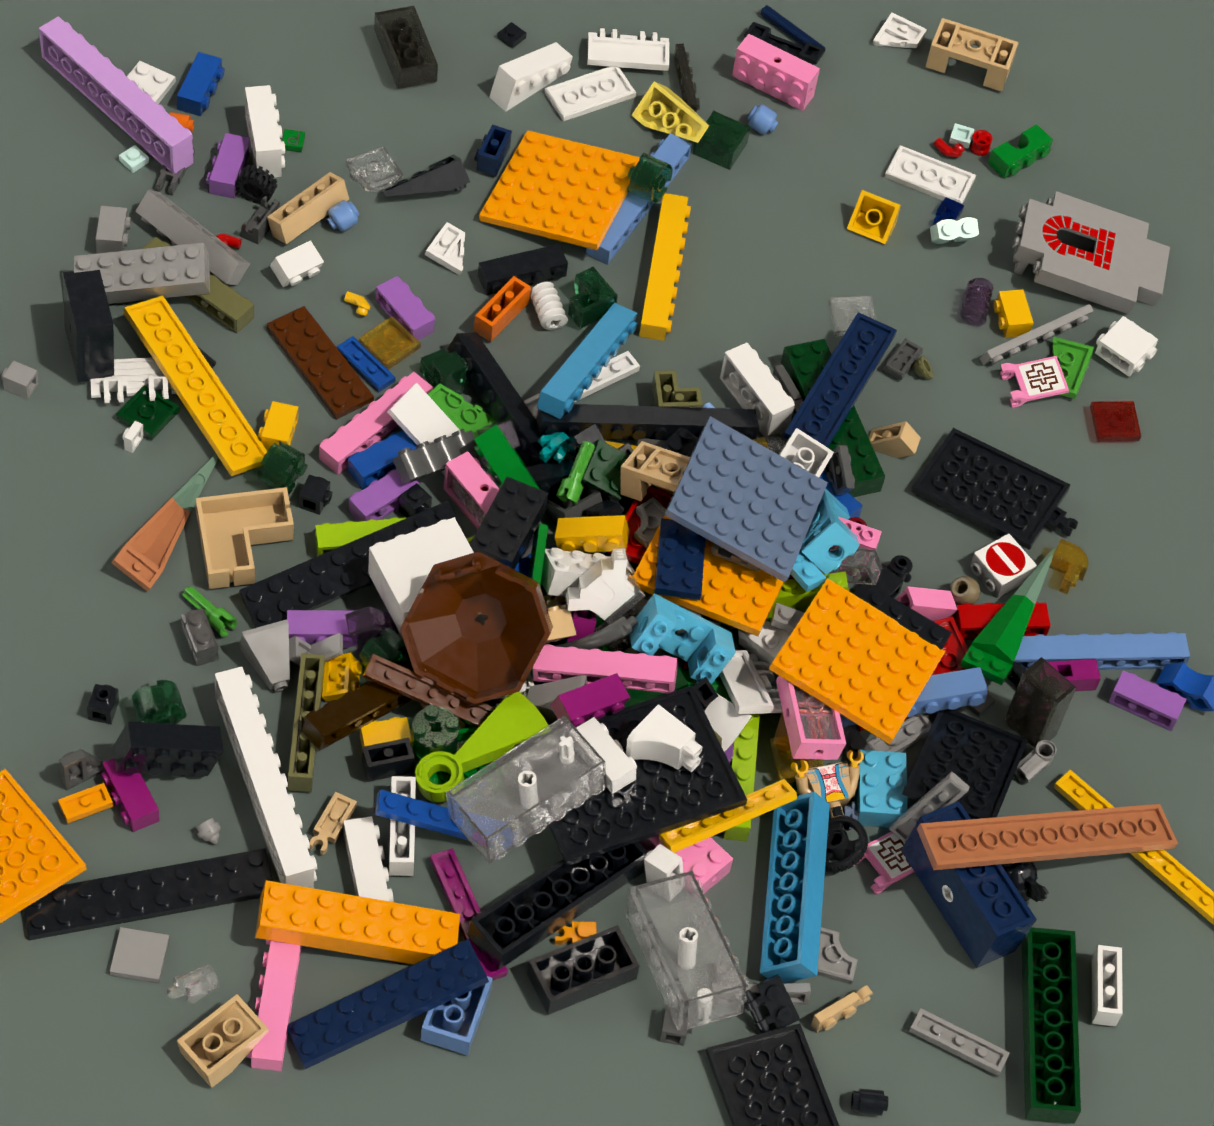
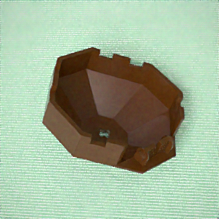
(462, 652)

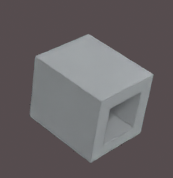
(20, 379)

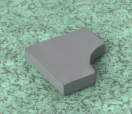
(650, 515)
(833, 960)

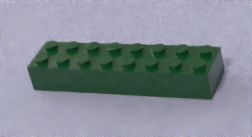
(804, 365)
(1050, 1026)

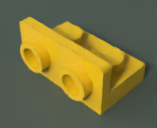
(341, 676)

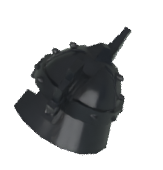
(1024, 878)

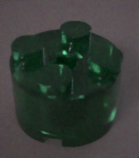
(649, 178)
(282, 466)
(388, 646)
(159, 703)
(434, 731)

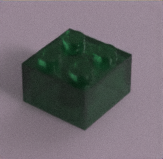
(722, 140)

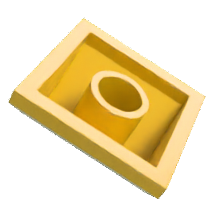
(874, 217)

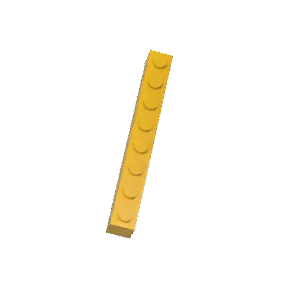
(664, 266)

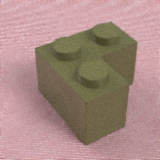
(667, 393)

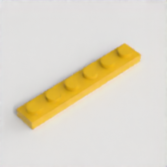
(757, 804)

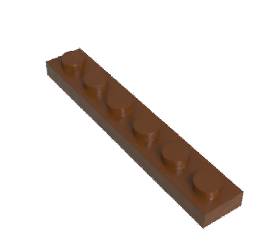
(424, 690)

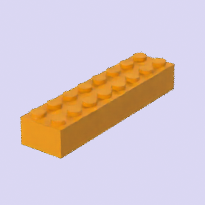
(354, 924)

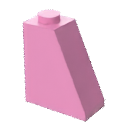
(929, 602)

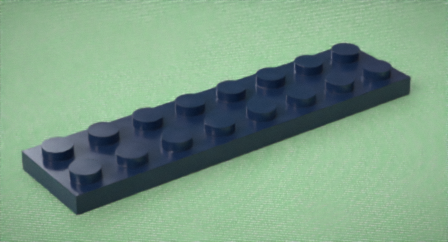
(842, 379)
(387, 1003)

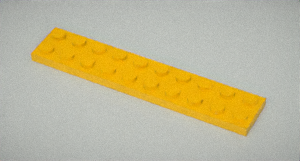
(196, 385)

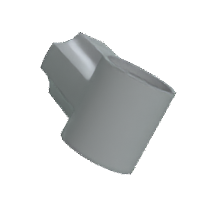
(1035, 762)

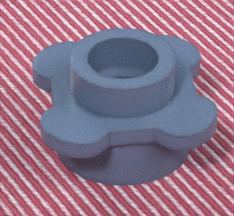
(851, 812)

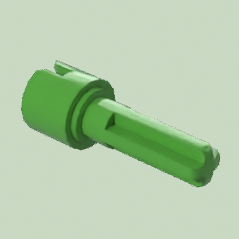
(571, 487)
(217, 617)

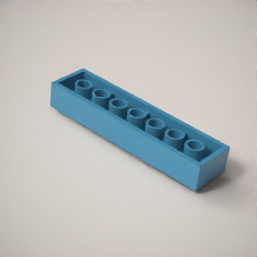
(795, 889)

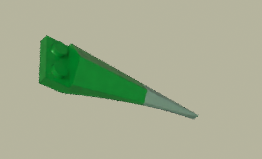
(1000, 640)

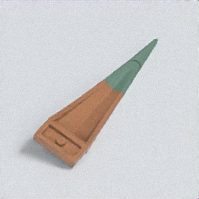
(150, 547)

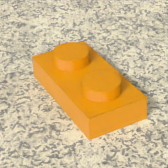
(85, 803)

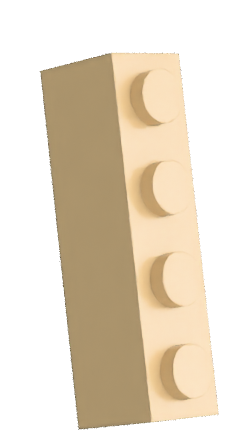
(307, 208)

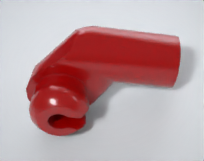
(947, 150)
(230, 240)

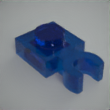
(948, 210)

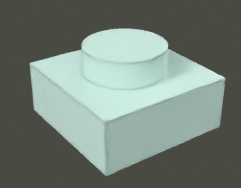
(962, 135)
(133, 158)

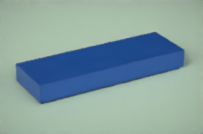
(366, 364)

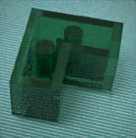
(592, 298)
(445, 370)

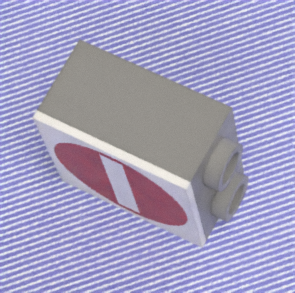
(1002, 565)

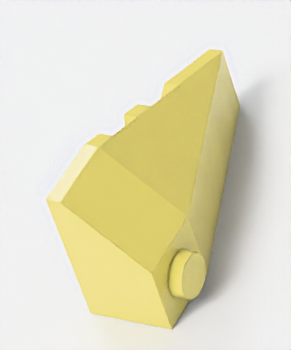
(668, 113)

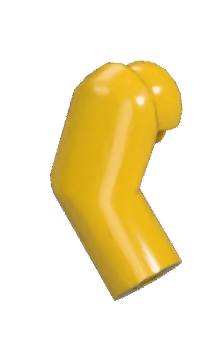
(360, 301)

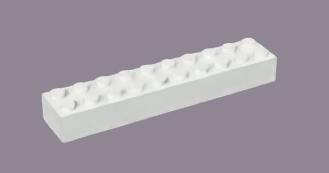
(263, 779)

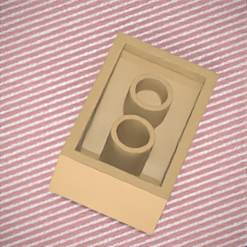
(222, 1040)

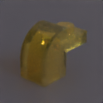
(1072, 562)

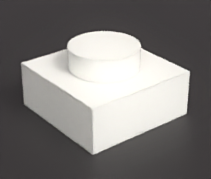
(133, 436)

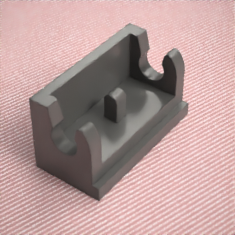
(258, 224)

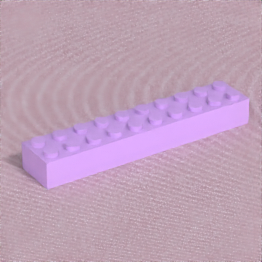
(116, 95)

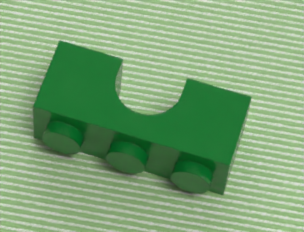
(1010, 160)

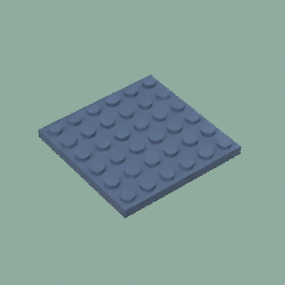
(746, 499)

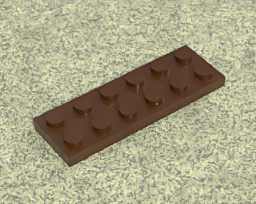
(320, 362)

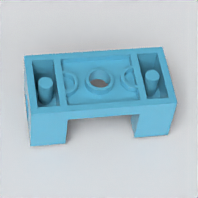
(829, 531)
(703, 645)

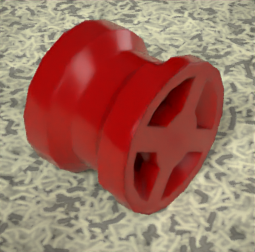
(981, 142)

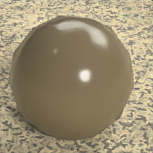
(965, 590)

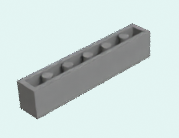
(183, 230)

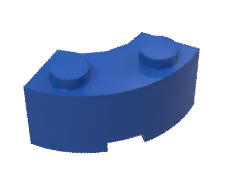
(1189, 684)

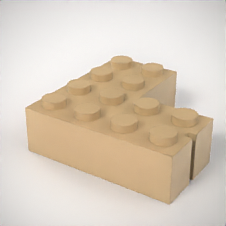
(233, 524)

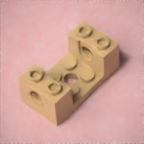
(993, 54)
(651, 466)

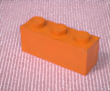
(502, 309)

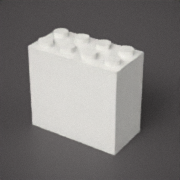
(404, 563)

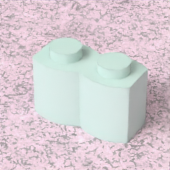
(954, 230)

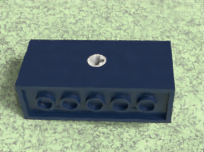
(975, 901)

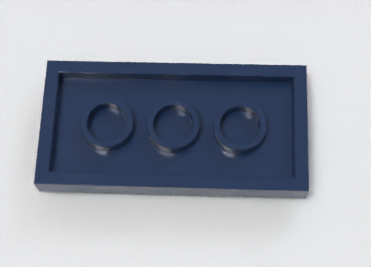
(679, 561)

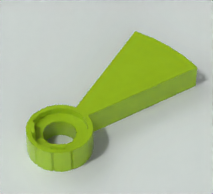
(506, 726)

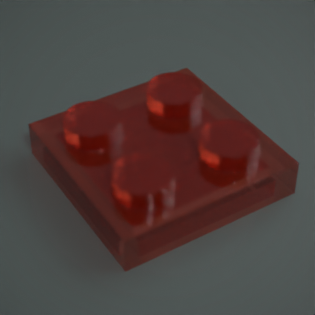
(1115, 421)

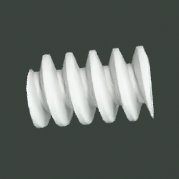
(548, 306)

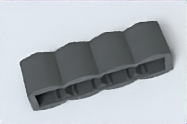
(431, 458)

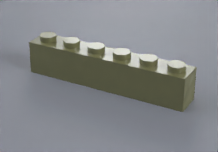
(221, 302)
(308, 699)

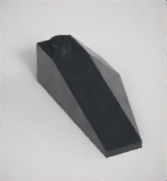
(442, 176)

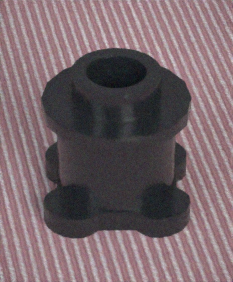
(901, 567)

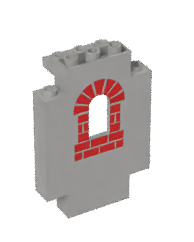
(1116, 275)

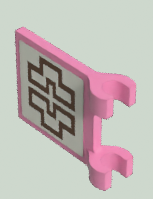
(1035, 379)
(887, 860)

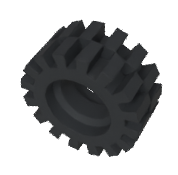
(256, 183)

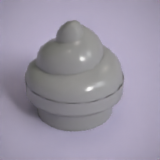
(209, 831)

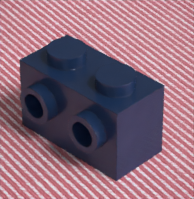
(493, 150)

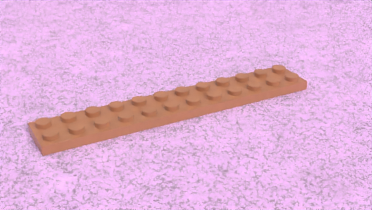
(1046, 836)

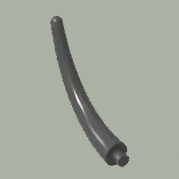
(605, 635)

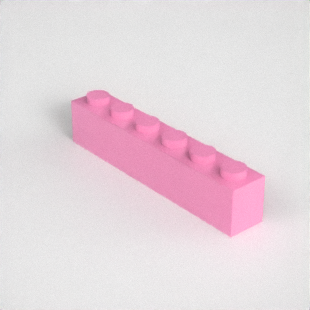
(367, 427)
(635, 670)
(275, 1003)

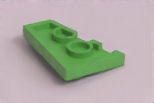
(1073, 361)
(459, 411)

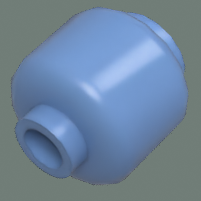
(762, 119)
(343, 215)

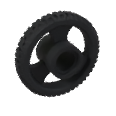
(845, 847)

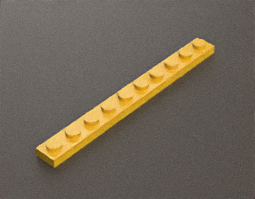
(1157, 861)

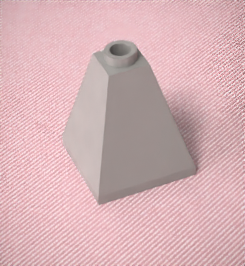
(268, 653)
(544, 694)

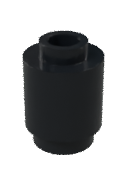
(869, 1102)

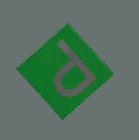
(293, 140)

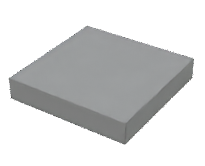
(139, 955)

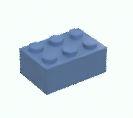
(456, 1021)

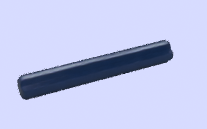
(788, 27)

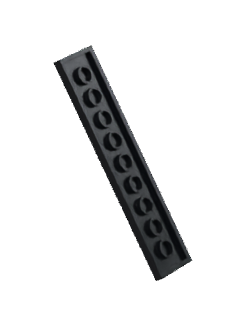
(328, 574)
(149, 894)

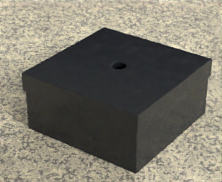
(88, 325)

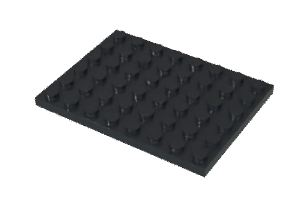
(660, 794)

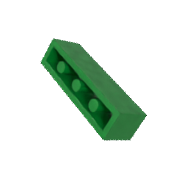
(502, 457)

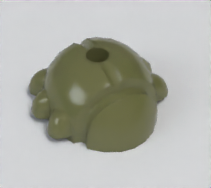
(923, 368)

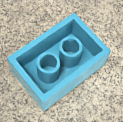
(881, 788)

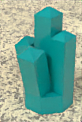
(553, 445)

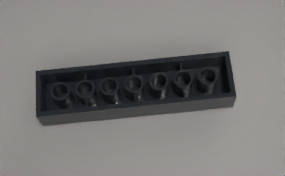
(552, 902)

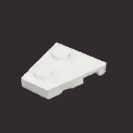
(899, 33)
(448, 248)

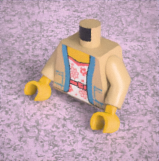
(832, 782)

